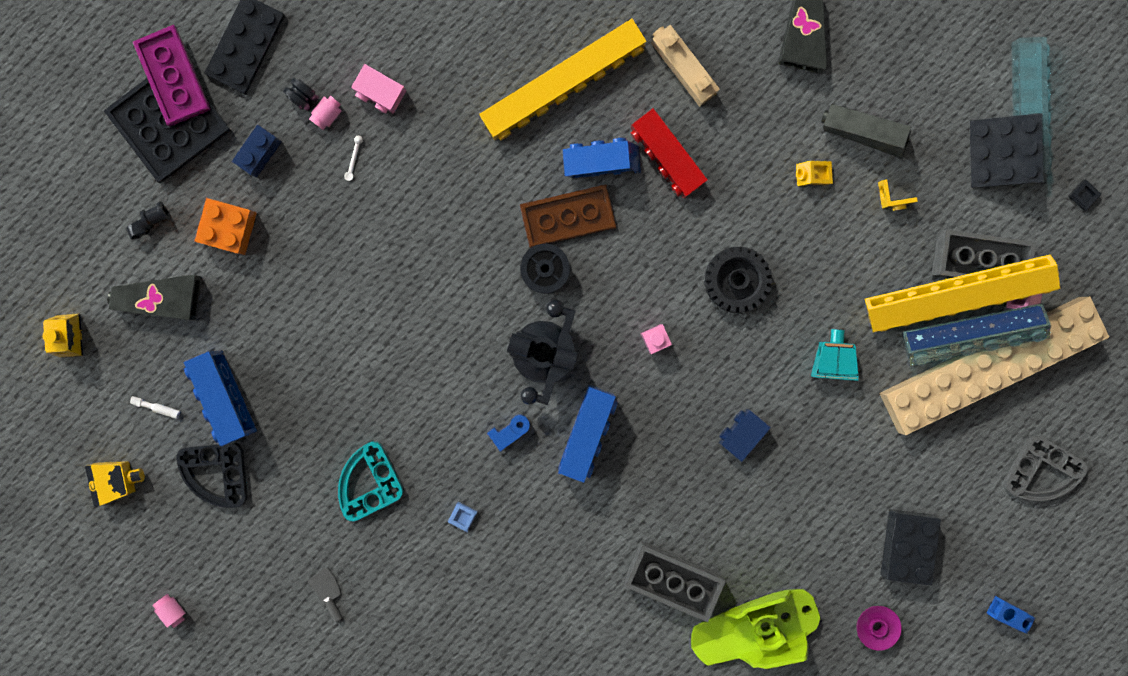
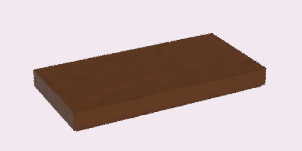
(568, 216)

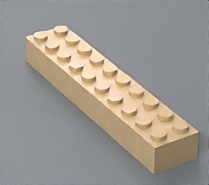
(976, 376)

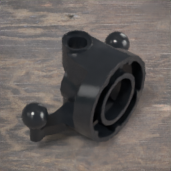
(554, 336)

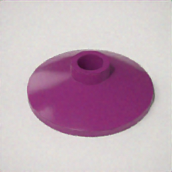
(883, 637)

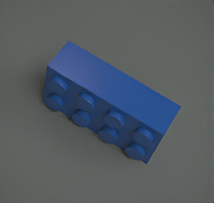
(219, 397)
(586, 434)

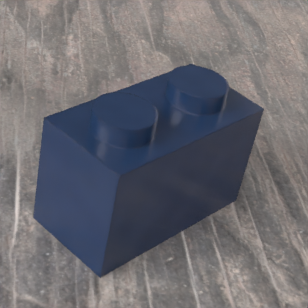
(256, 151)
(744, 434)

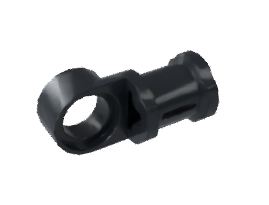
(148, 220)

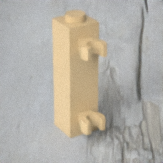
(684, 65)

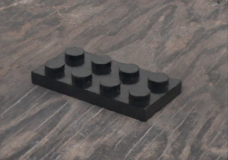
(244, 44)

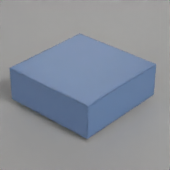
(462, 516)

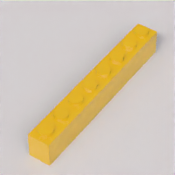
(563, 79)
(963, 293)

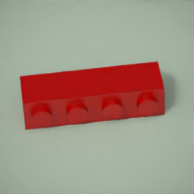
(668, 153)

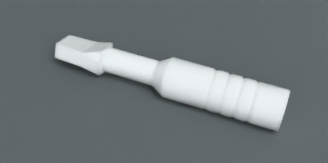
(156, 407)

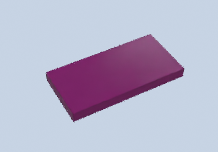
(171, 75)

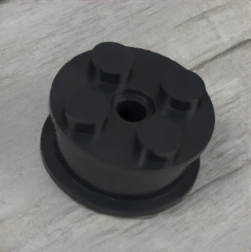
(544, 255)

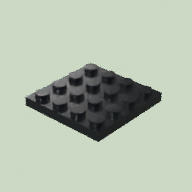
(156, 144)

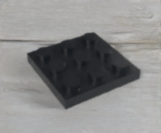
(1007, 151)

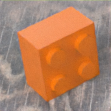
(225, 226)

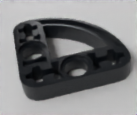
(221, 458)

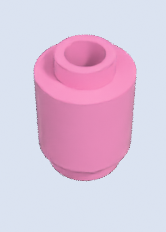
(325, 112)
(169, 611)

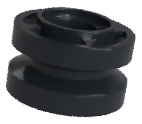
(300, 94)

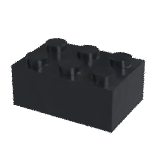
(910, 547)

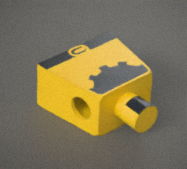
(63, 335)
(111, 481)

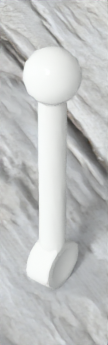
(348, 175)

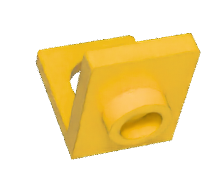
(885, 198)

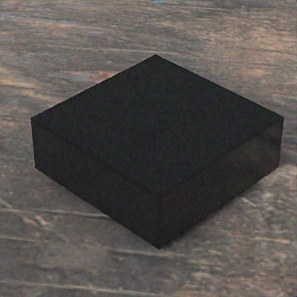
(1085, 195)

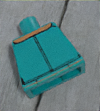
(836, 359)

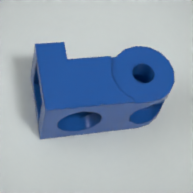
(518, 426)
(1010, 615)

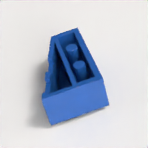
(601, 158)

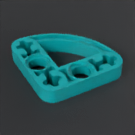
(381, 491)

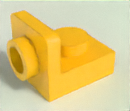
(814, 173)

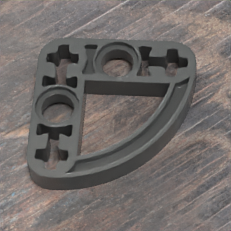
(1035, 458)

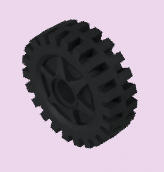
(755, 279)

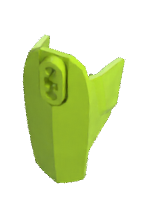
(758, 632)

